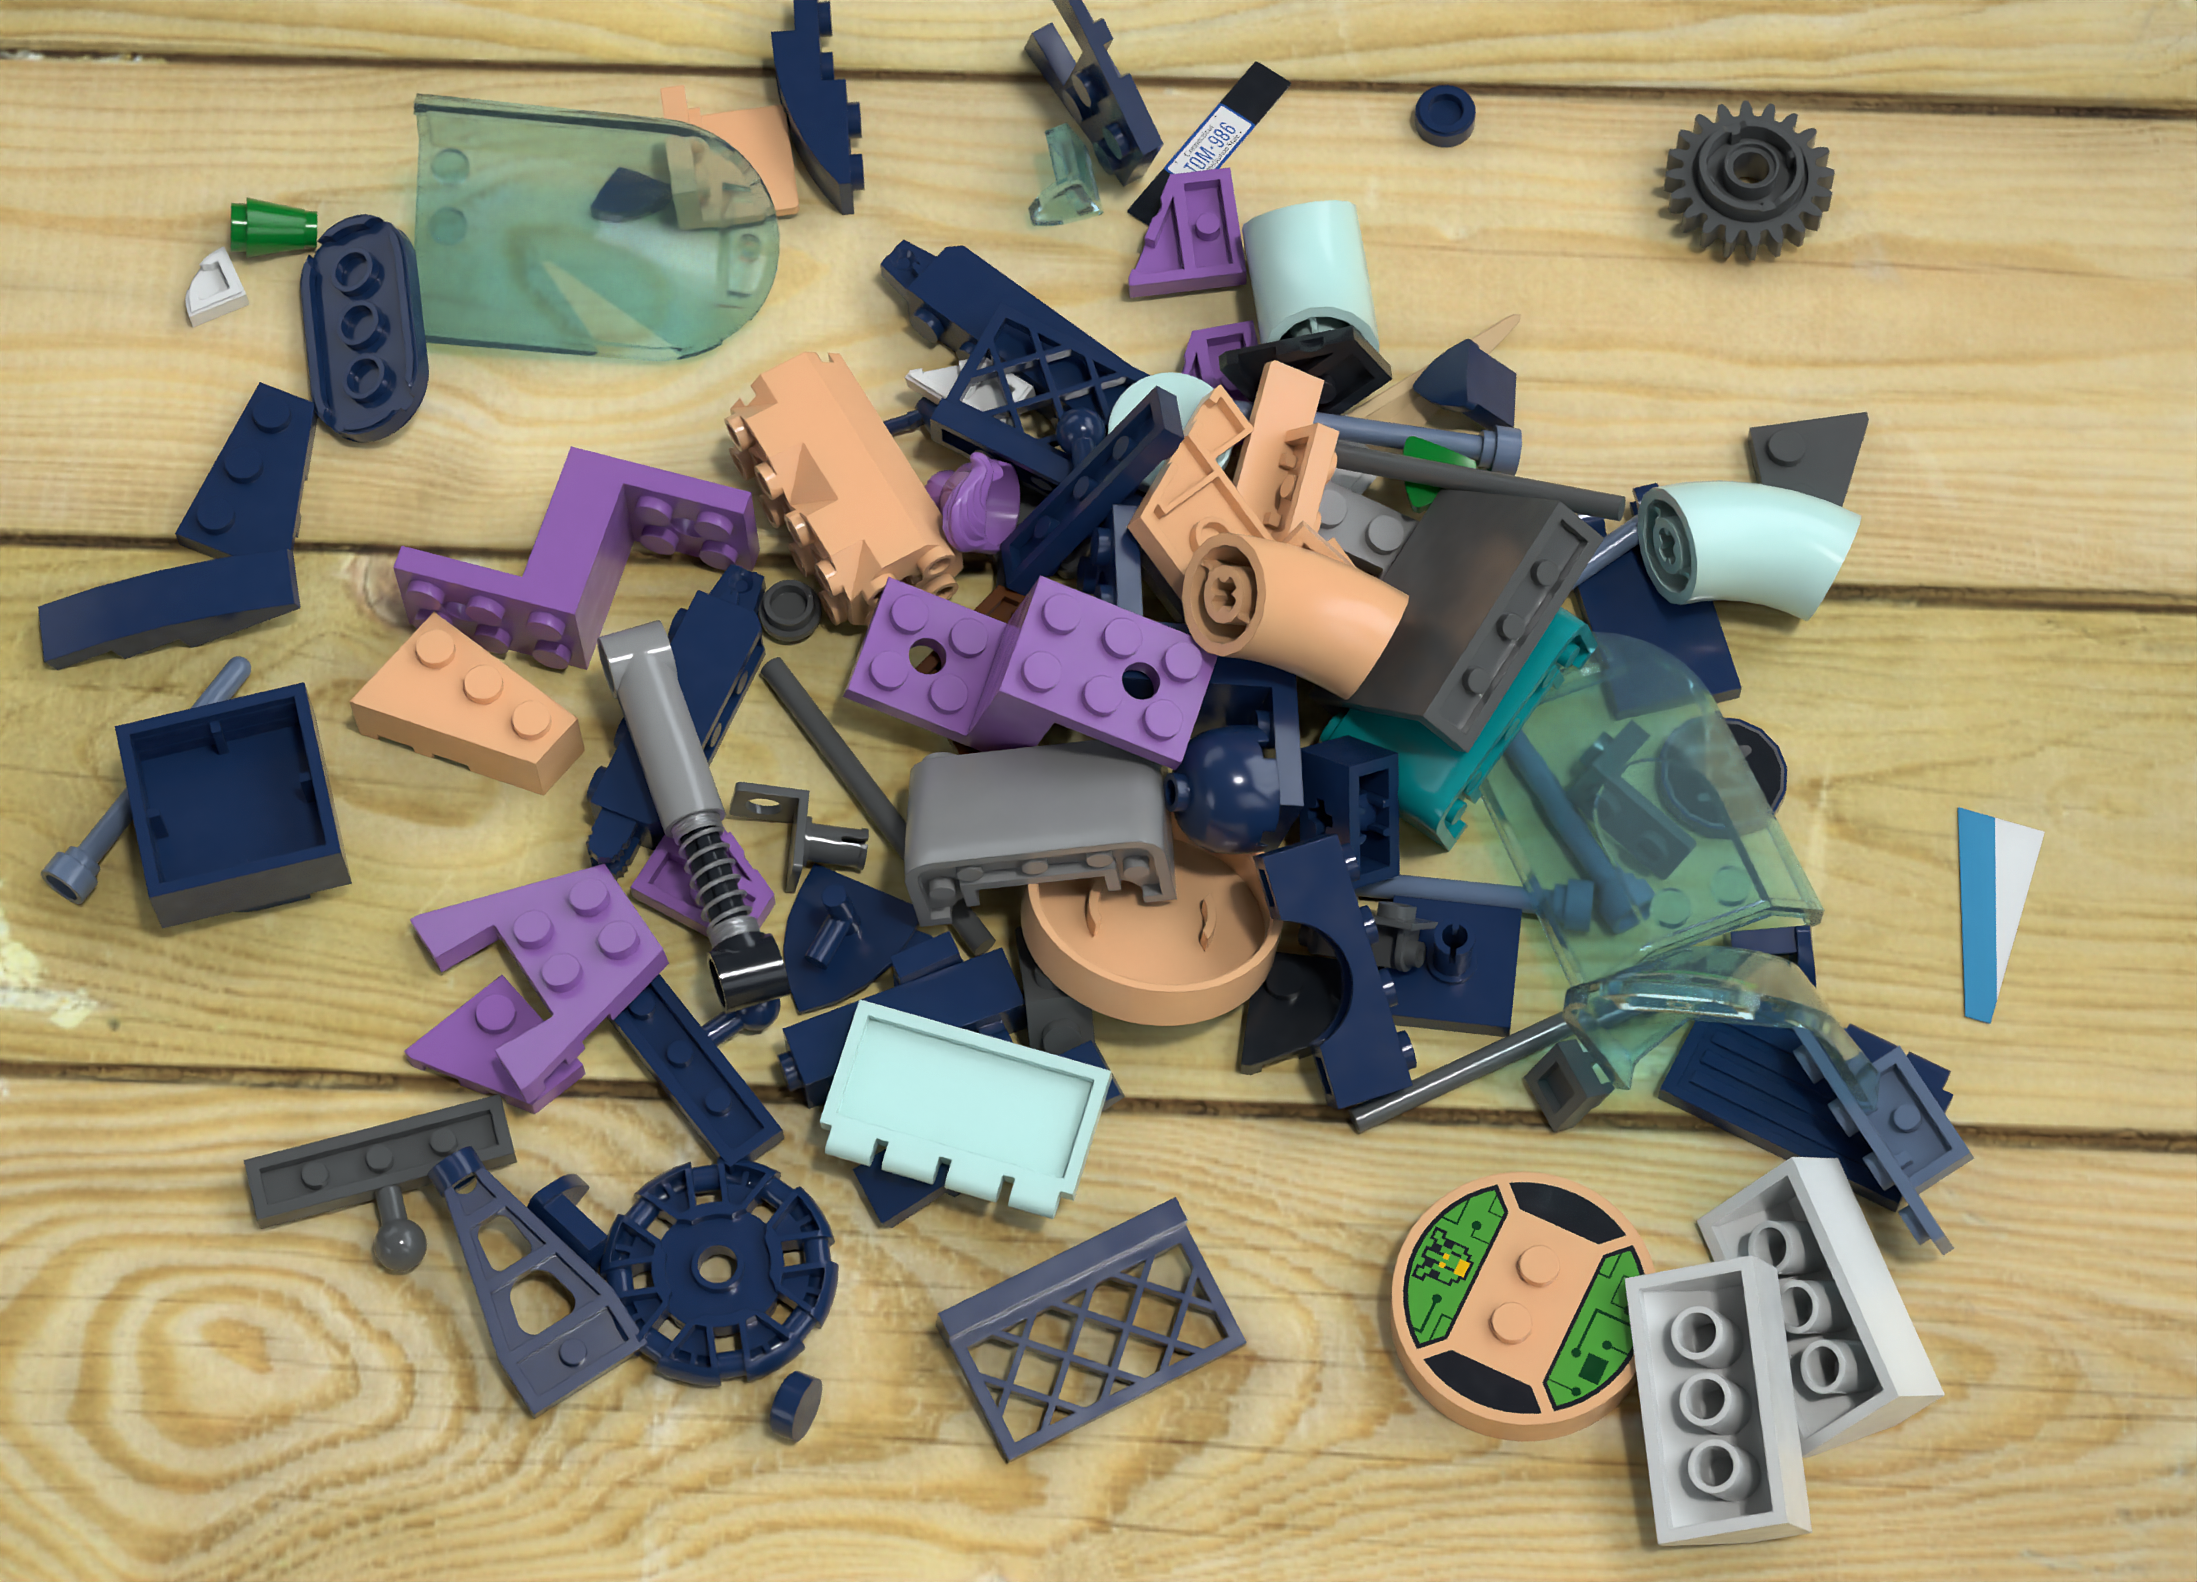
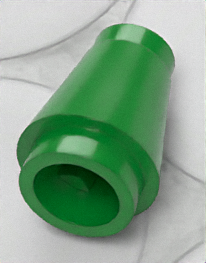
(271, 228)

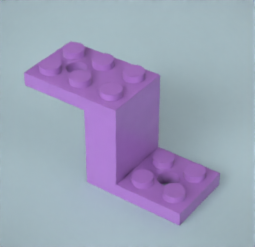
(580, 557)
(1047, 665)

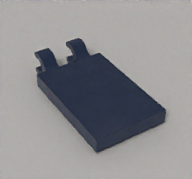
(1627, 603)

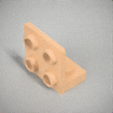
(756, 133)

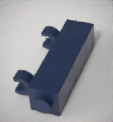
(968, 995)

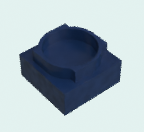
(232, 806)

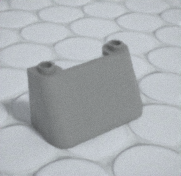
(1034, 821)

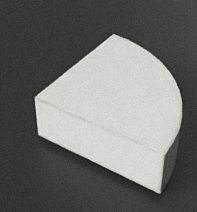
(214, 289)

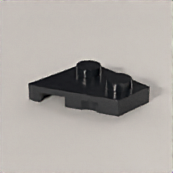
(1337, 356)
(1290, 1009)

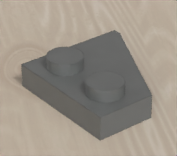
(1809, 454)

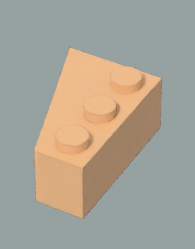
(468, 707)

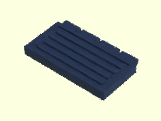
(1760, 1092)

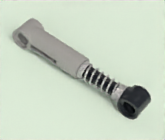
(645, 681)

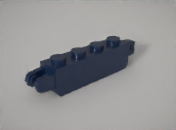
(954, 300)
(716, 659)

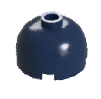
(1225, 790)

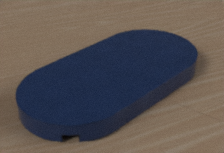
(364, 328)

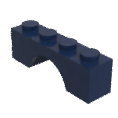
(1360, 1048)

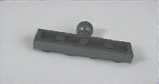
(378, 1166)

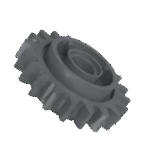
(1783, 203)

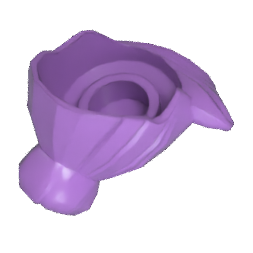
(977, 503)

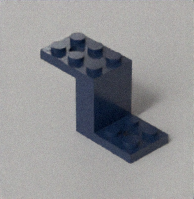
(1238, 688)

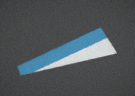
(1994, 883)

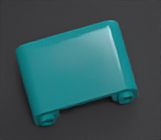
(1437, 777)

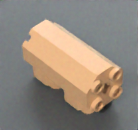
(839, 487)

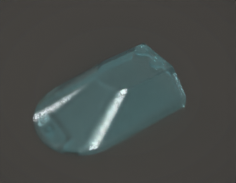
(585, 231)
(1638, 816)
(1643, 1004)

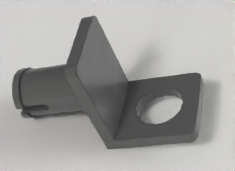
(807, 839)

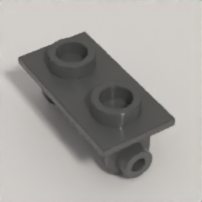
(1397, 933)

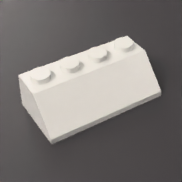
(1844, 1321)
(1718, 1404)

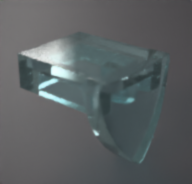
(1075, 190)

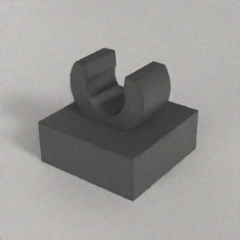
(1566, 1085)

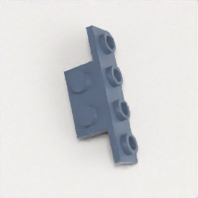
(1907, 1132)

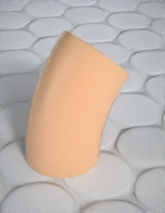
(1289, 609)

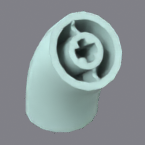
(1309, 271)
(1743, 544)

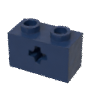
(1354, 794)

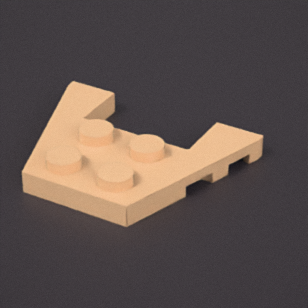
(1194, 495)

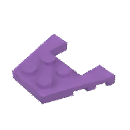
(575, 946)

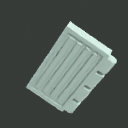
(963, 1103)

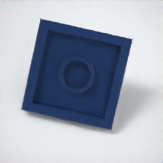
(1465, 972)

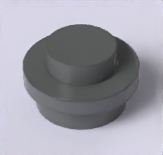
(790, 610)

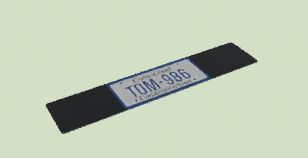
(1218, 134)

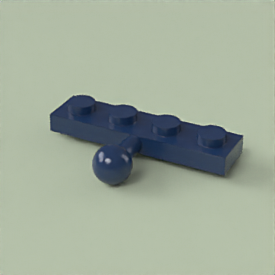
(1103, 475)
(697, 1074)

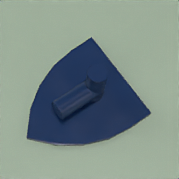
(841, 937)

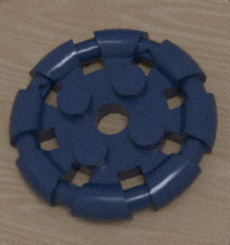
(745, 1299)

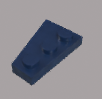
(256, 481)

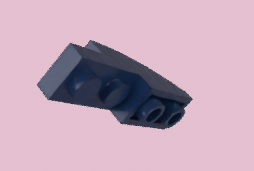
(818, 105)

